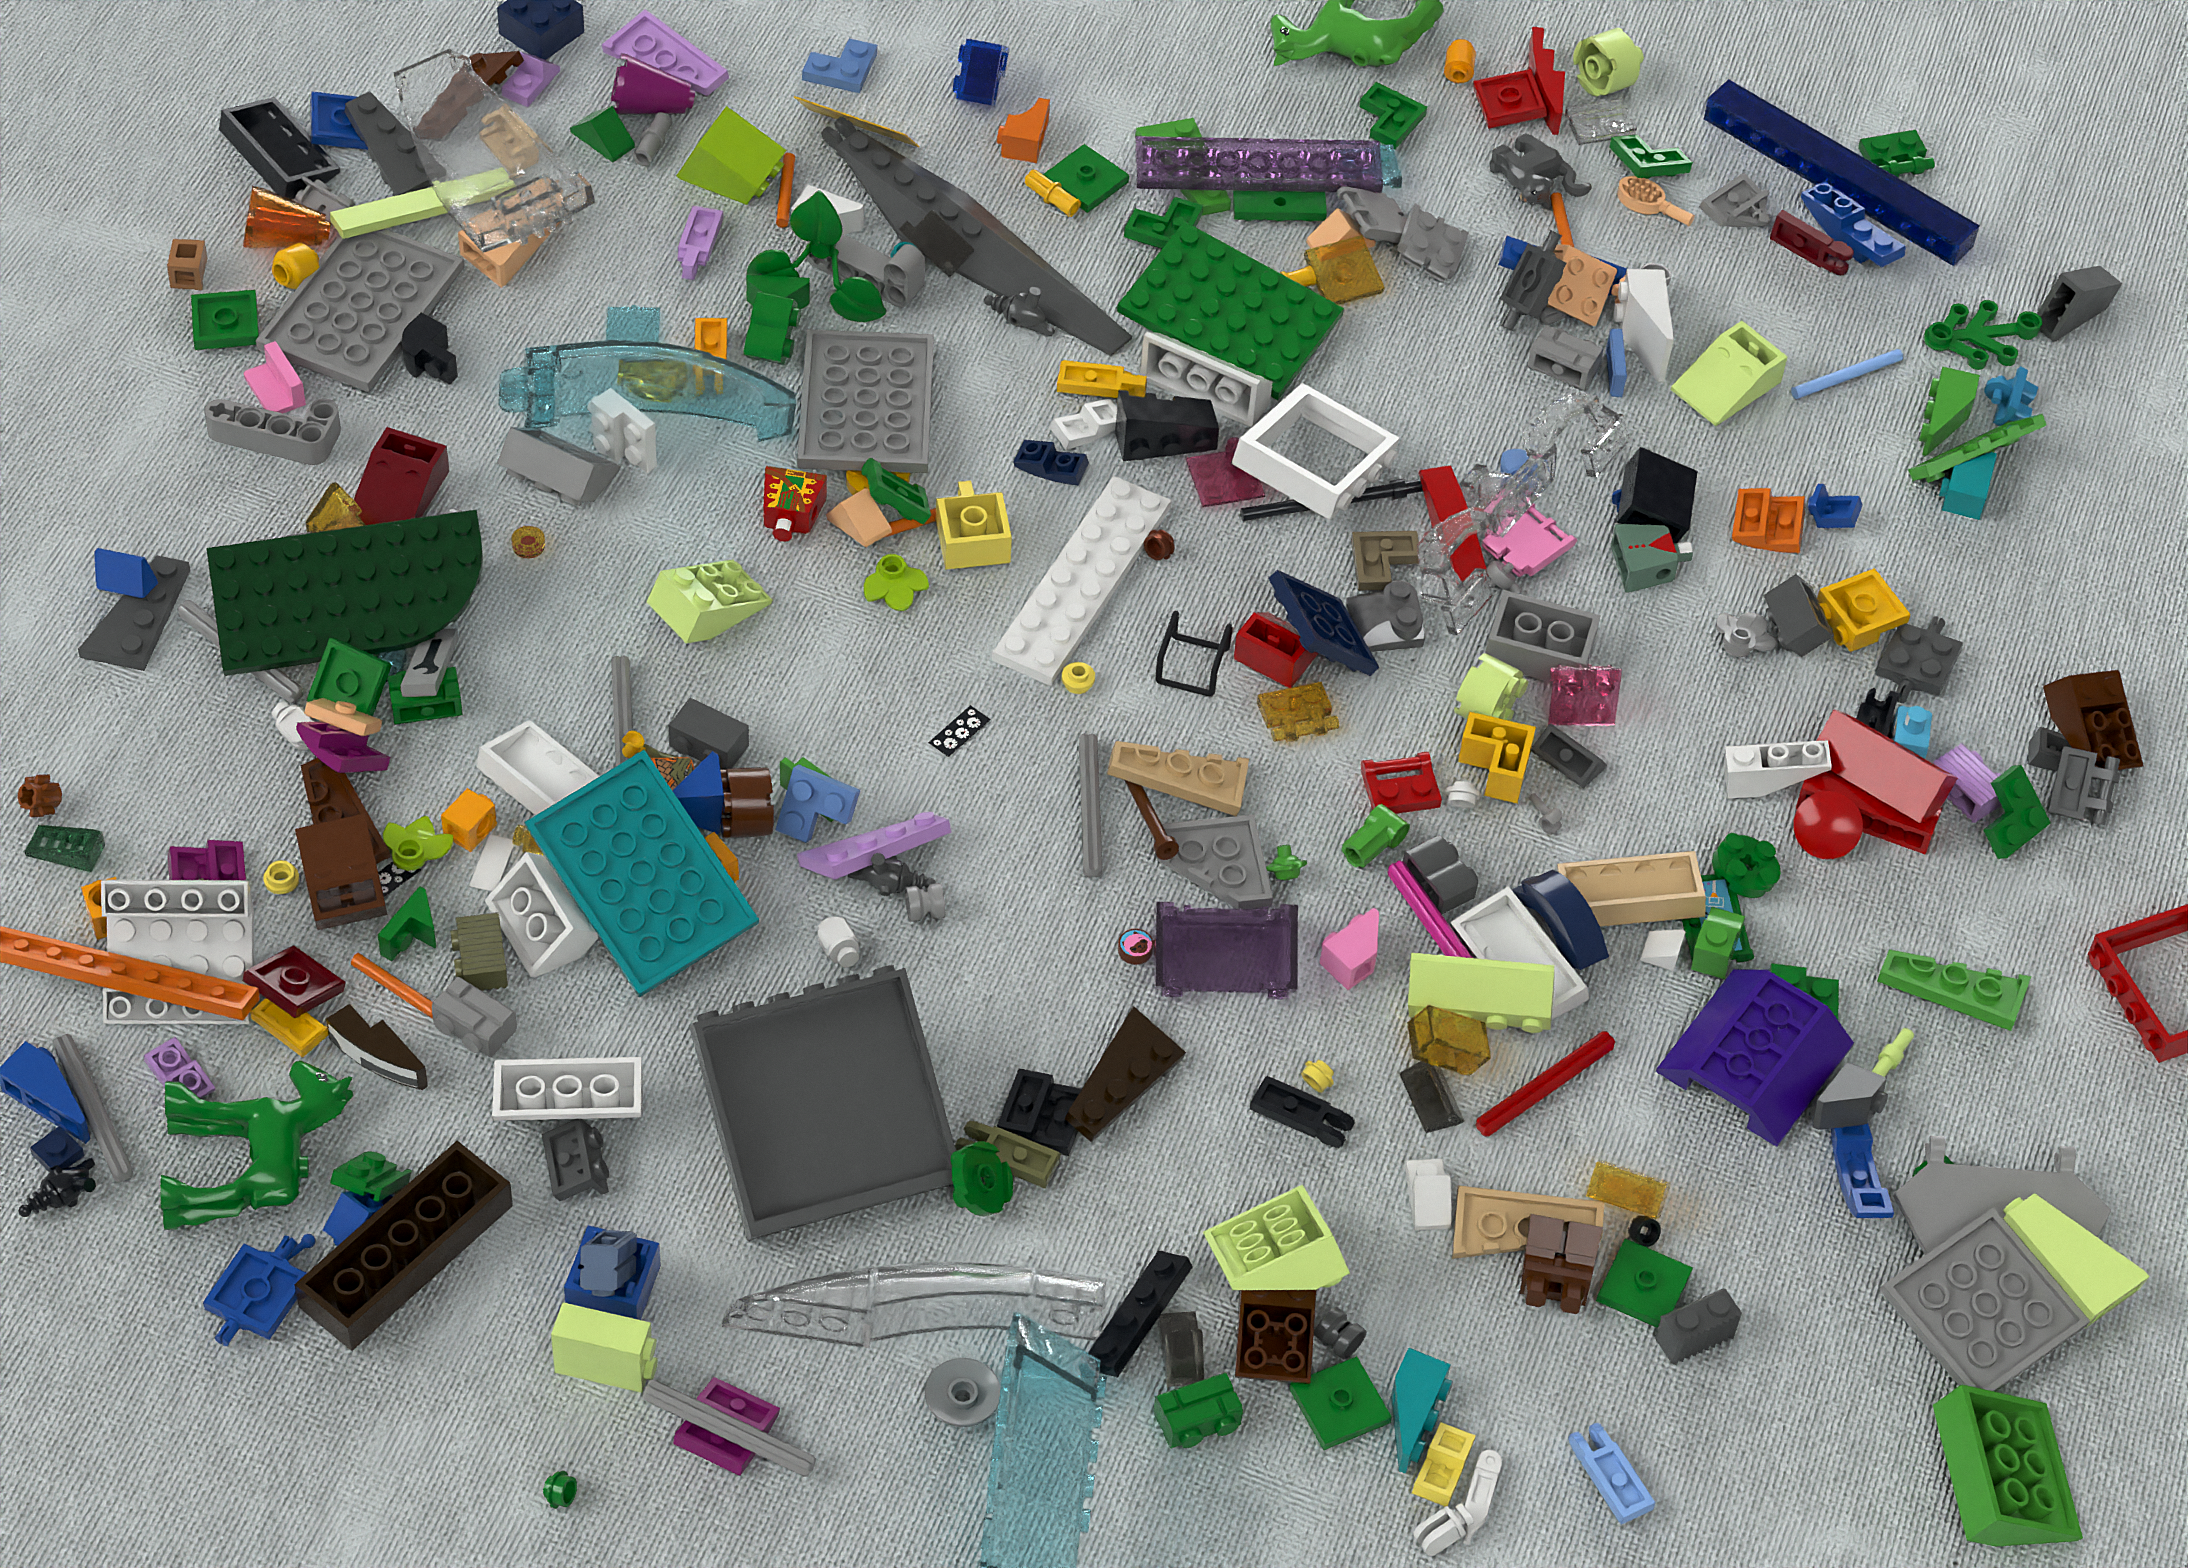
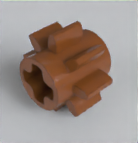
(40, 795)

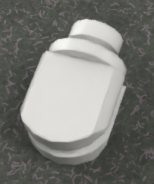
(286, 722)
(838, 941)
(1442, 1529)

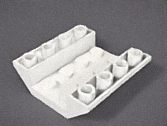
(182, 926)

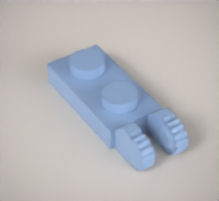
(1612, 1474)

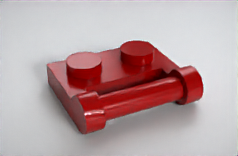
(1402, 793)

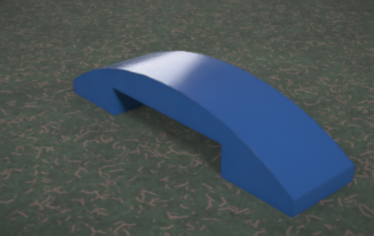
(1858, 1173)

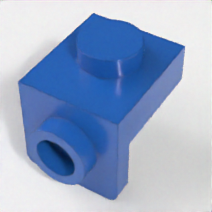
(1834, 510)

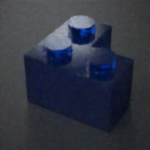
(980, 71)

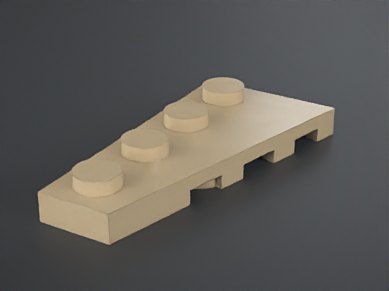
(1192, 778)
(1498, 1219)

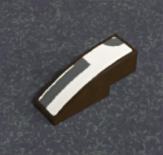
(376, 1048)

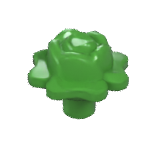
(1286, 865)

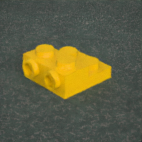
(1861, 609)

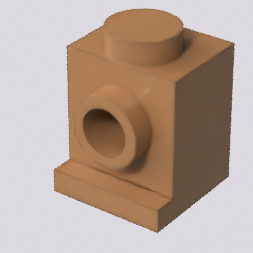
(187, 264)

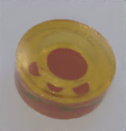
(528, 542)

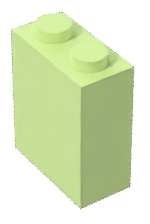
(603, 1347)

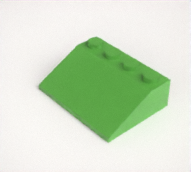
(2005, 1469)

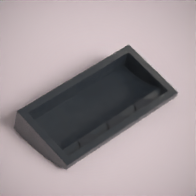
(276, 146)

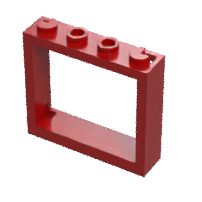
(2121, 985)

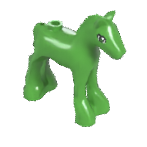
(1353, 34)

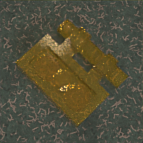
(1295, 705)

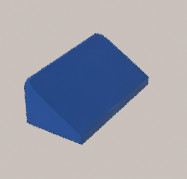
(123, 573)

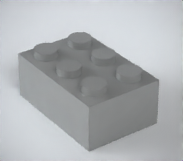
(1540, 635)

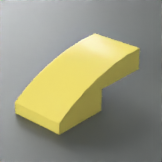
(1443, 1464)

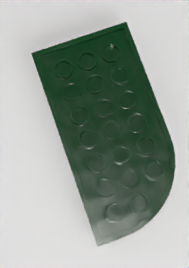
(359, 584)

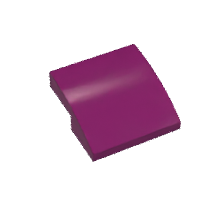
(340, 748)
(215, 862)
(736, 1404)

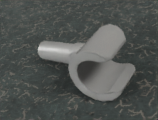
(1551, 818)

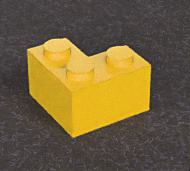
(1500, 747)

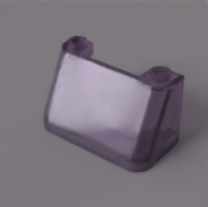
(1225, 950)

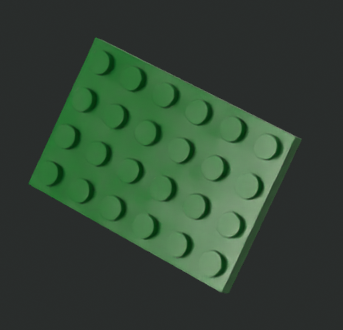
(1230, 307)

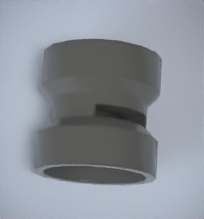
(1340, 1333)

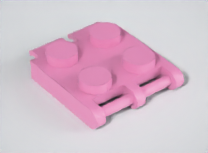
(1530, 544)

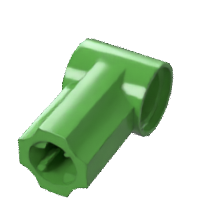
(1380, 831)

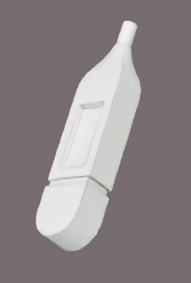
(1482, 1490)

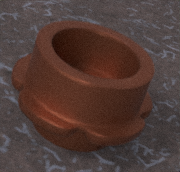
(1159, 545)

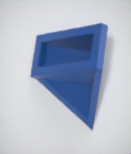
(703, 794)

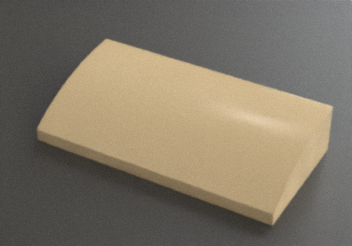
(1640, 887)

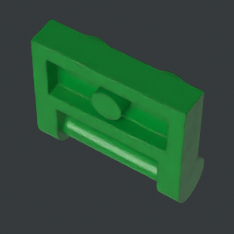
(892, 490)

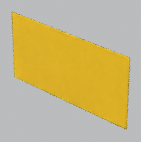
(857, 121)

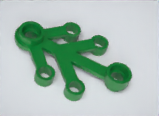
(1943, 337)

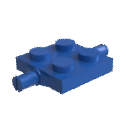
(255, 1291)

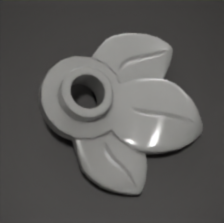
(1745, 633)

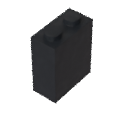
(1657, 493)

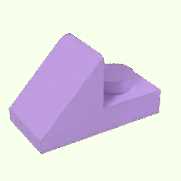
(529, 79)

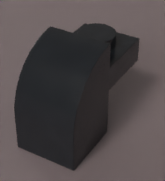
(426, 349)

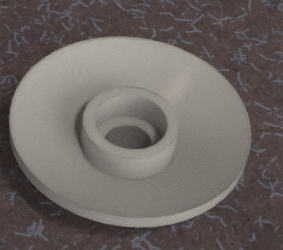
(962, 1378)

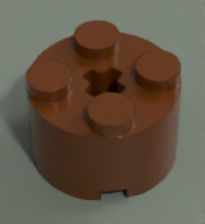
(747, 802)

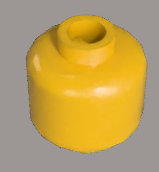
(294, 265)

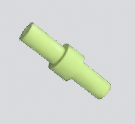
(1893, 1053)

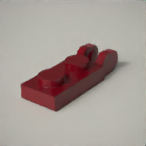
(1811, 243)

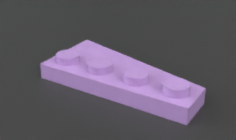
(665, 49)
(856, 852)

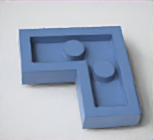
(844, 73)
(812, 795)

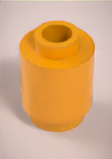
(1460, 61)

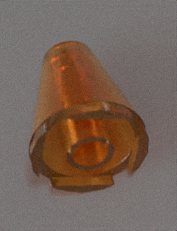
(281, 222)

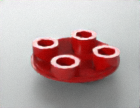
(1828, 825)

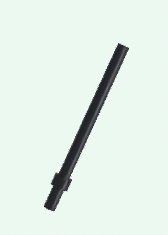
(1396, 489)

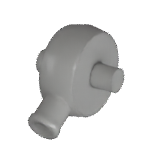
(1502, 576)

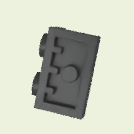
(575, 1159)

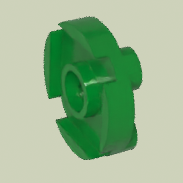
(1758, 855)
(968, 1167)

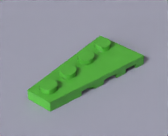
(1970, 992)

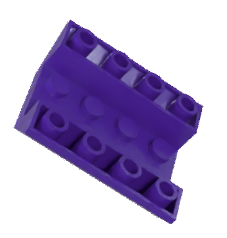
(1760, 1050)

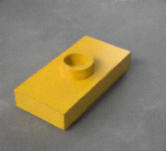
(297, 1033)

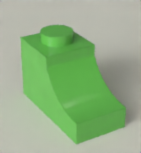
(1717, 942)

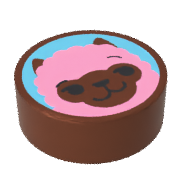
(1135, 946)

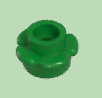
(560, 1489)

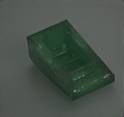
(84, 859)

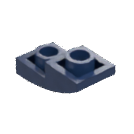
(1045, 462)

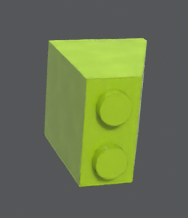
(733, 159)

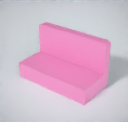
(276, 382)

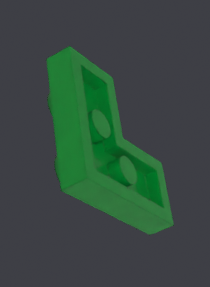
(1396, 112)
(1648, 162)
(1158, 230)
(2023, 813)

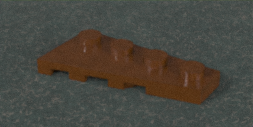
(334, 798)

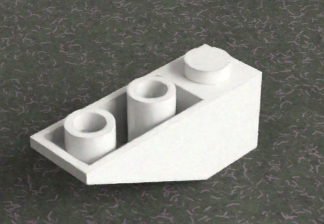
(1771, 767)

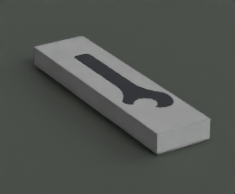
(429, 664)

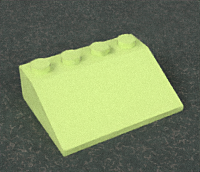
(1278, 1246)

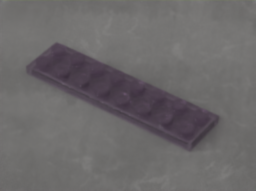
(1257, 164)

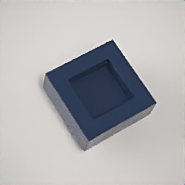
(57, 1149)

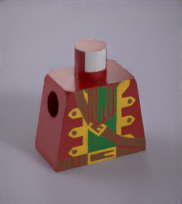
(792, 501)

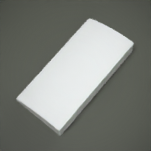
(533, 767)
(1508, 932)

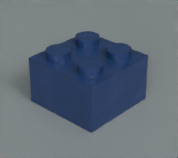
(541, 25)

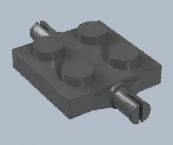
(1532, 281)
(1919, 658)

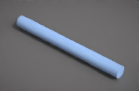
(1846, 373)

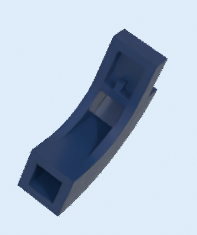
(1567, 916)

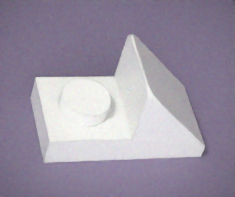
(1429, 1194)

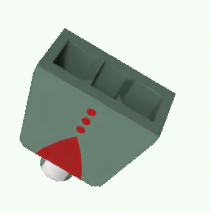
(1647, 555)

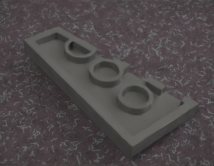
(387, 144)
(135, 624)

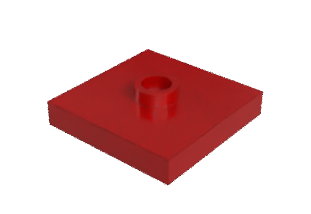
(1509, 98)

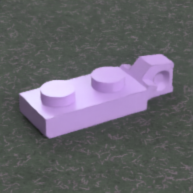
(698, 239)

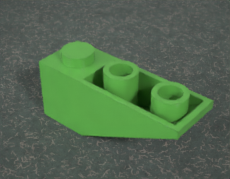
(1950, 408)

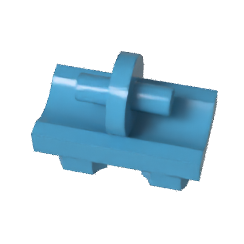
(2009, 395)

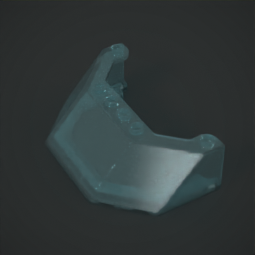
(1041, 1451)

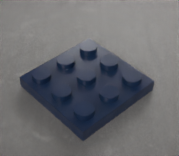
(1323, 623)

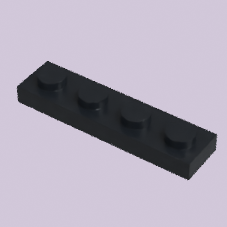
(1139, 1311)

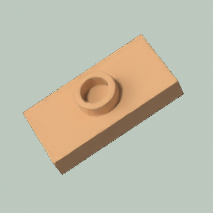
(343, 716)

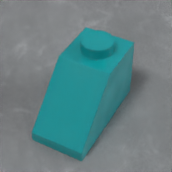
(1968, 486)

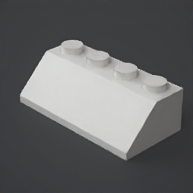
(1203, 376)
(567, 1088)

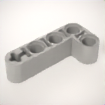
(895, 277)
(274, 433)

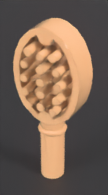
(1649, 198)

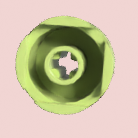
(1607, 62)
(1491, 689)

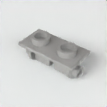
(319, 195)

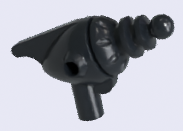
(61, 1188)

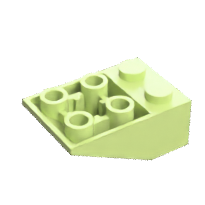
(1731, 374)
(706, 599)

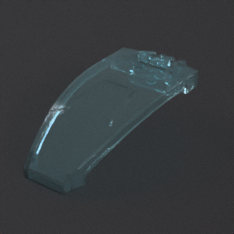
(648, 375)

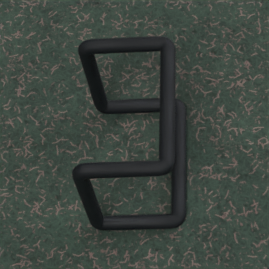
(1172, 632)

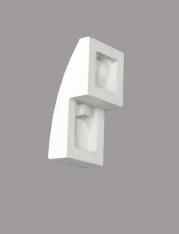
(1092, 423)

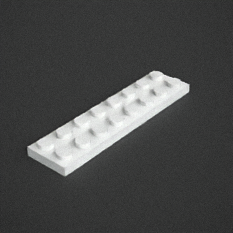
(1081, 581)

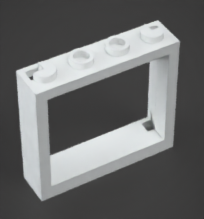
(1296, 481)

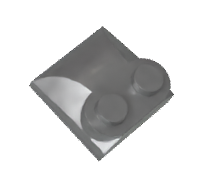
(1388, 617)

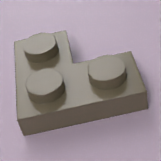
(1377, 551)

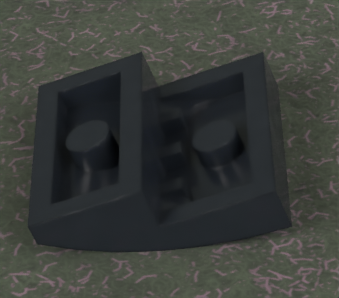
(1038, 1111)

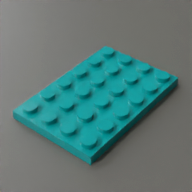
(641, 873)

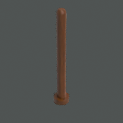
(1164, 846)

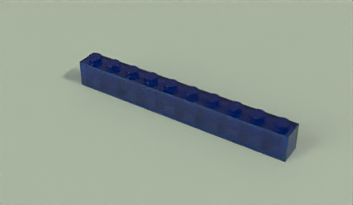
(1823, 159)

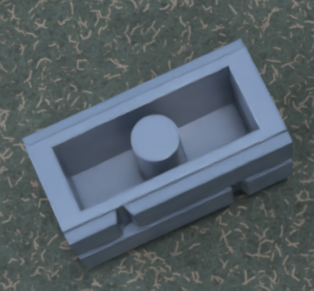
(608, 1261)

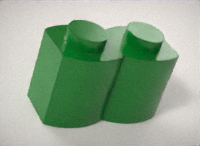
(771, 328)

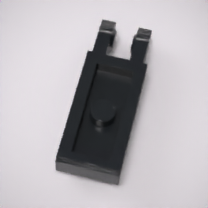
(1301, 1111)

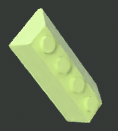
(1484, 990)

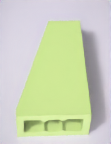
(2078, 1260)

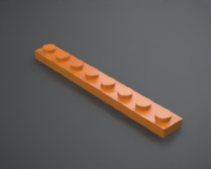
(127, 974)

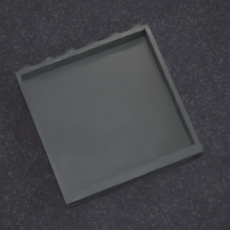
(824, 1101)

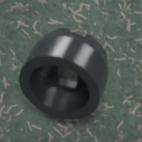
(1652, 1234)

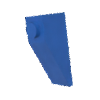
(37, 1083)

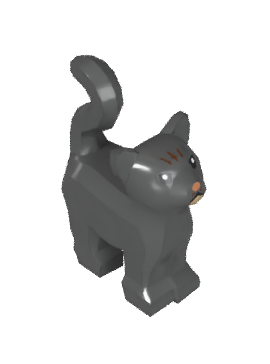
(1535, 170)

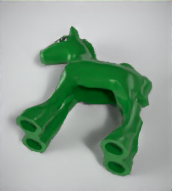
(274, 1140)

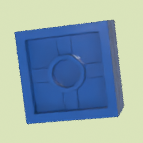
(628, 1300)

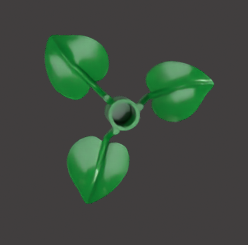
(820, 224)

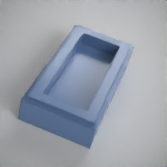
(1616, 362)

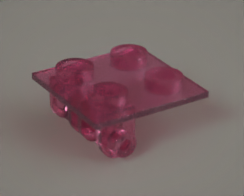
(1220, 481)
(1584, 695)

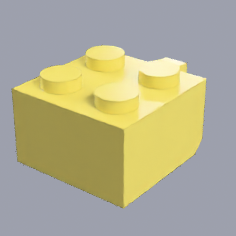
(973, 528)

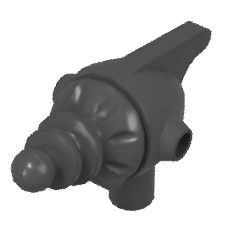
(1022, 310)
(890, 875)

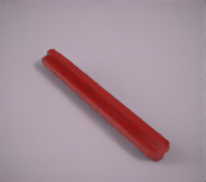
(1545, 1083)

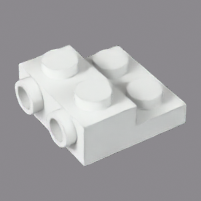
(622, 430)

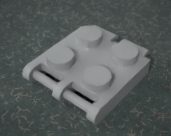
(1375, 213)
(1431, 244)

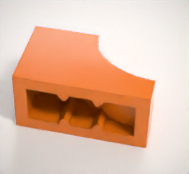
(1025, 133)

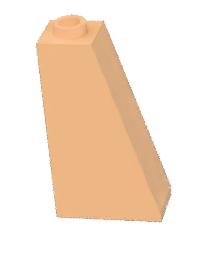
(501, 262)

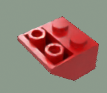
(1272, 648)

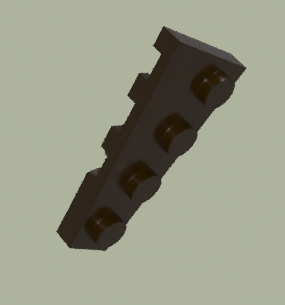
(1126, 1071)

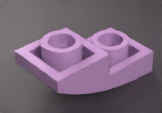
(173, 1063)

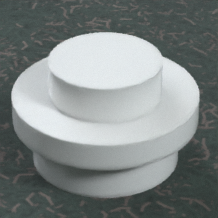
(1462, 794)

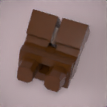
(1558, 1276)

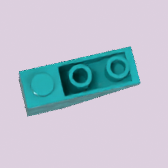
(1414, 1397)

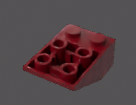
(400, 477)

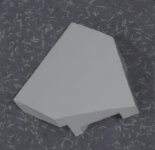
(1738, 204)

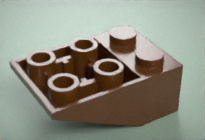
(2095, 716)
(341, 872)
(1275, 1335)

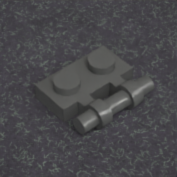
(2073, 784)

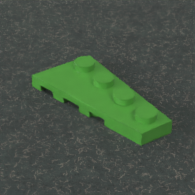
(1212, 200)
(2000, 436)

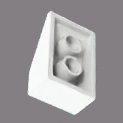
(1646, 318)

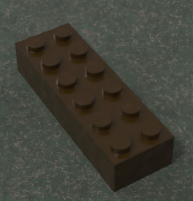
(403, 1245)

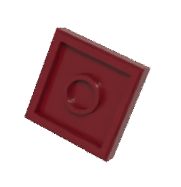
(294, 981)

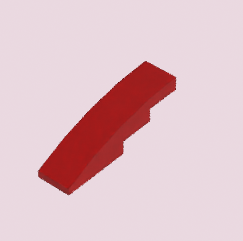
(1548, 80)
(1446, 499)

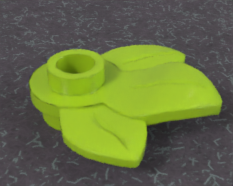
(894, 582)
(415, 843)

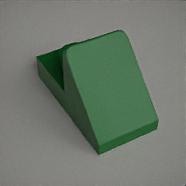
(410, 921)

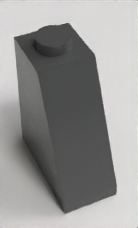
(2076, 299)

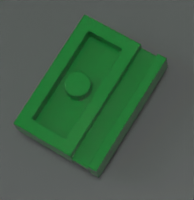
(371, 1175)

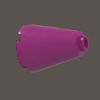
(648, 90)

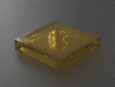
(1344, 270)

